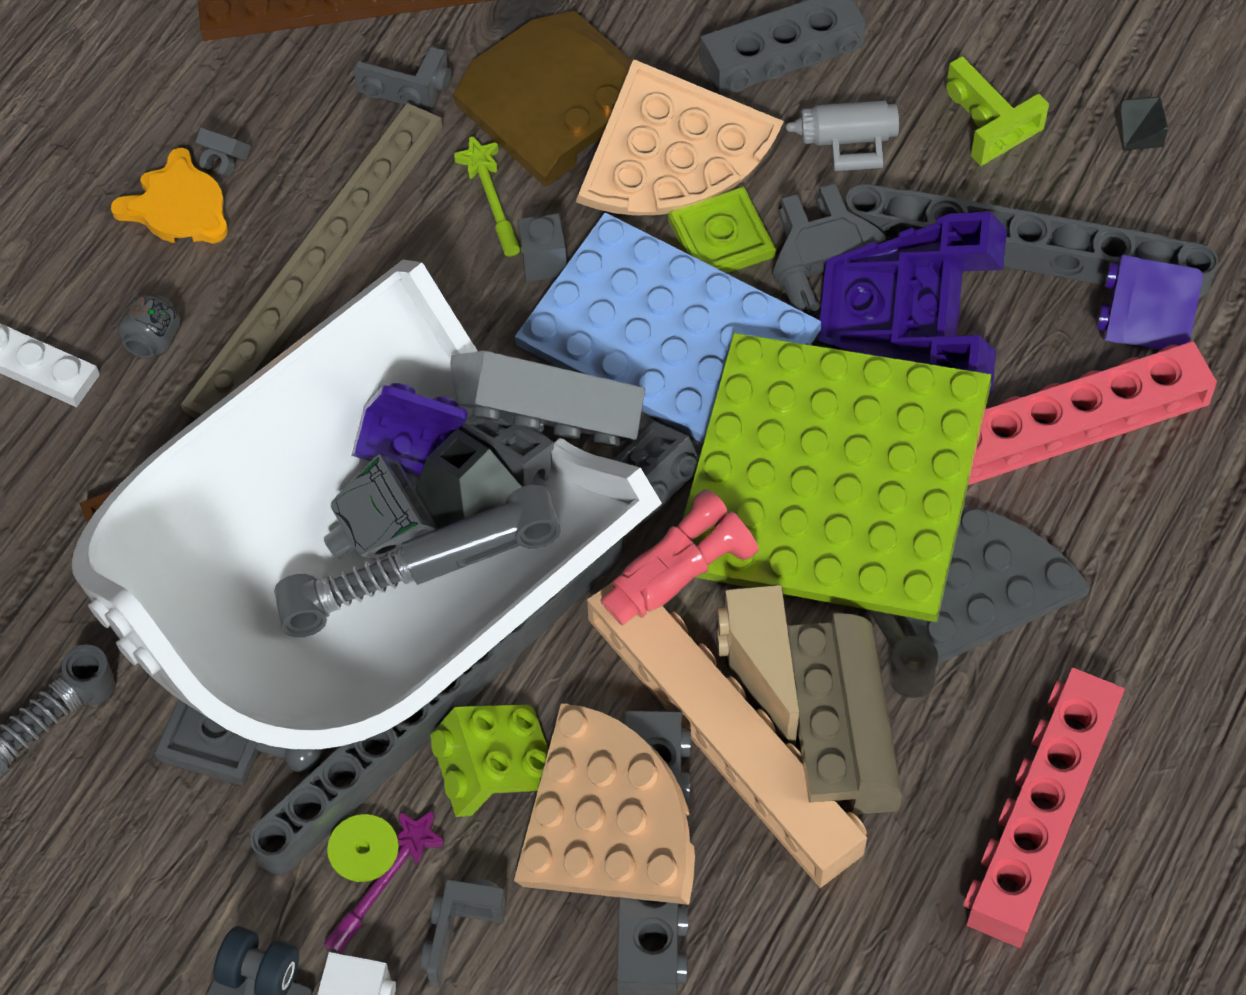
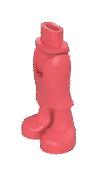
(676, 560)

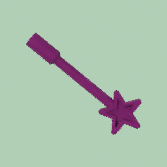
(413, 841)

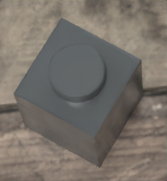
(542, 247)

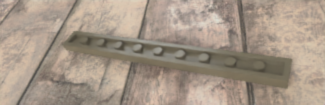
(317, 258)

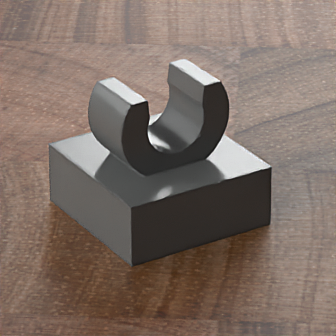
(221, 147)

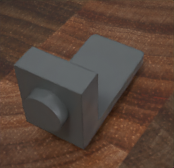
(405, 88)
(473, 900)

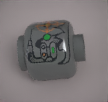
(148, 325)

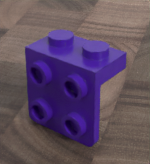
(1149, 303)
(405, 426)

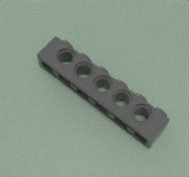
(638, 969)

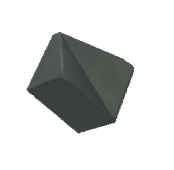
(1141, 123)

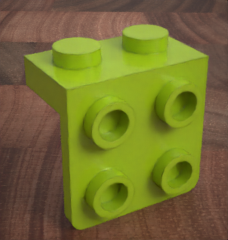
(488, 753)

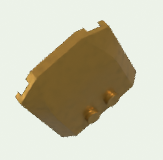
(545, 92)

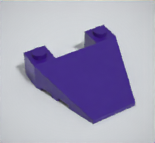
(906, 293)

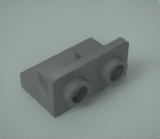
(664, 458)

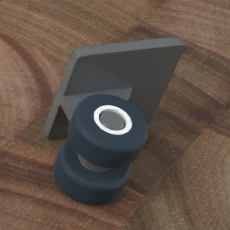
(247, 970)

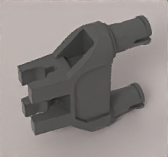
(815, 242)

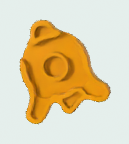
(176, 202)

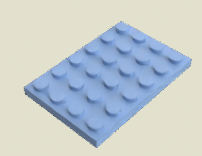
(653, 321)

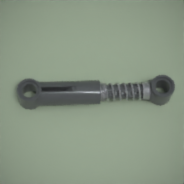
(524, 521)
(64, 695)

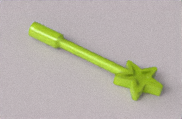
(480, 161)

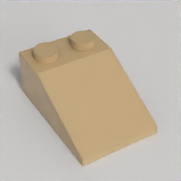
(759, 655)

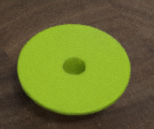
(362, 848)

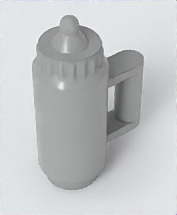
(849, 125)

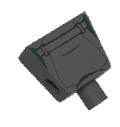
(378, 512)

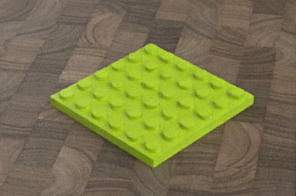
(842, 472)

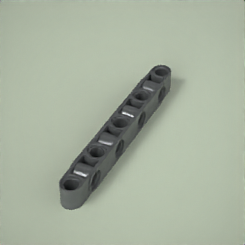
(1055, 243)

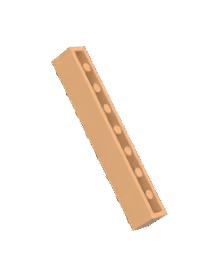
(734, 737)

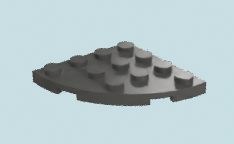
(996, 584)

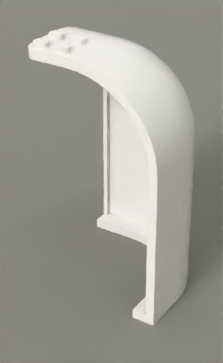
(244, 498)

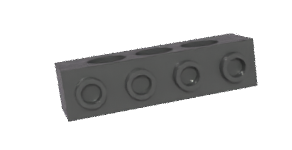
(780, 43)

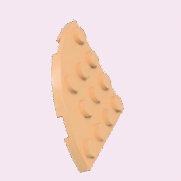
(672, 146)
(607, 816)

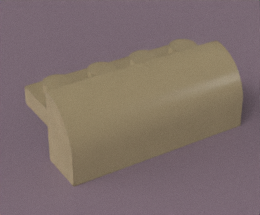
(844, 715)

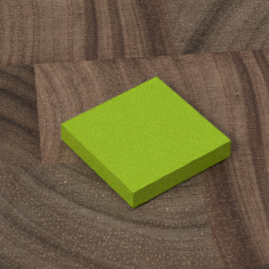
(723, 231)

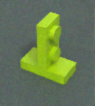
(998, 122)

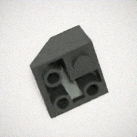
(463, 480)

